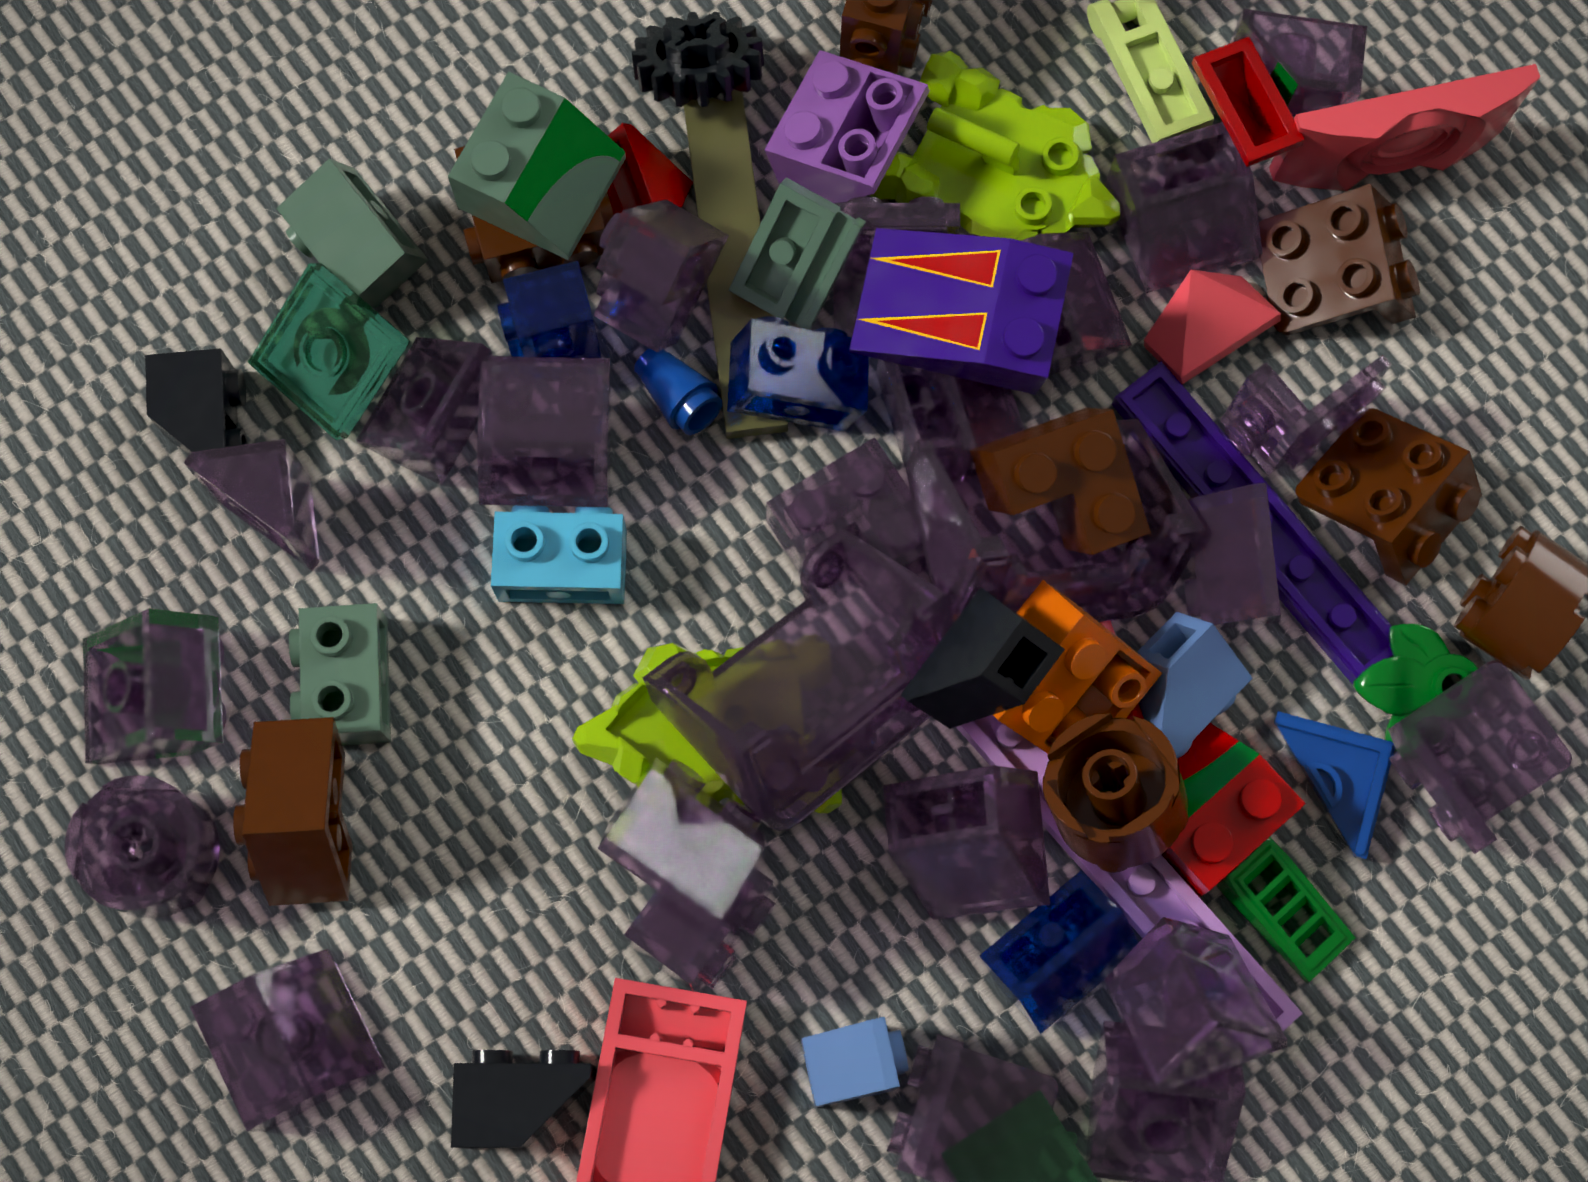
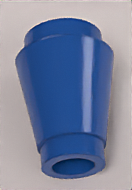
(679, 391)

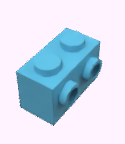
(559, 556)

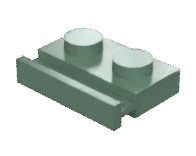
(796, 254)

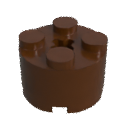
(1527, 605)
(1150, 798)

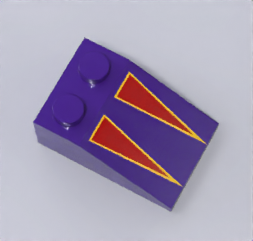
(963, 306)

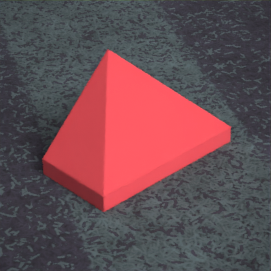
(1207, 322)

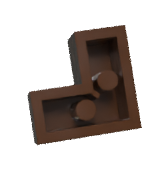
(1078, 468)
(294, 812)

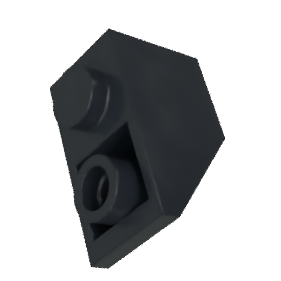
(195, 399)
(982, 664)
(513, 1102)

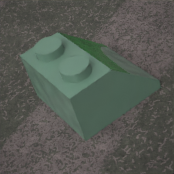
(535, 167)

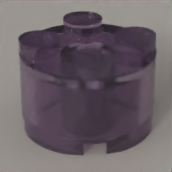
(125, 815)

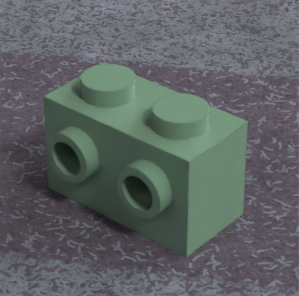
(350, 232)
(343, 670)

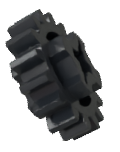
(698, 59)

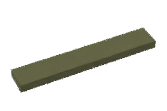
(729, 202)

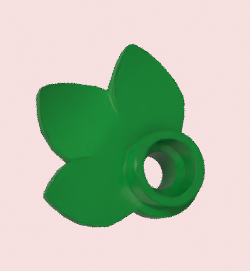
(1413, 673)

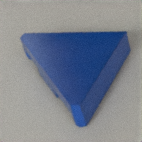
(1345, 772)

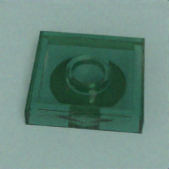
(328, 351)

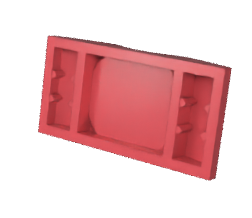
(1402, 130)
(662, 1085)

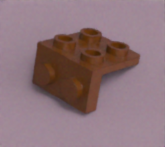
(1338, 261)
(1395, 489)

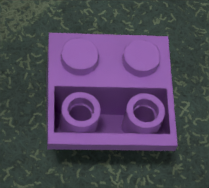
(844, 127)

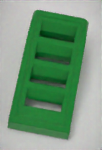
(1304, 894)

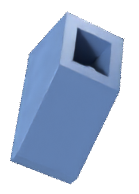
(1196, 679)
(854, 1062)

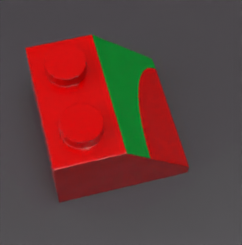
(1231, 808)

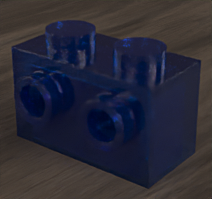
(549, 314)
(797, 375)
(1060, 951)

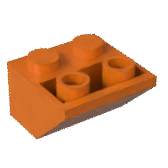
(1089, 678)

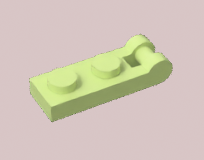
(1150, 67)

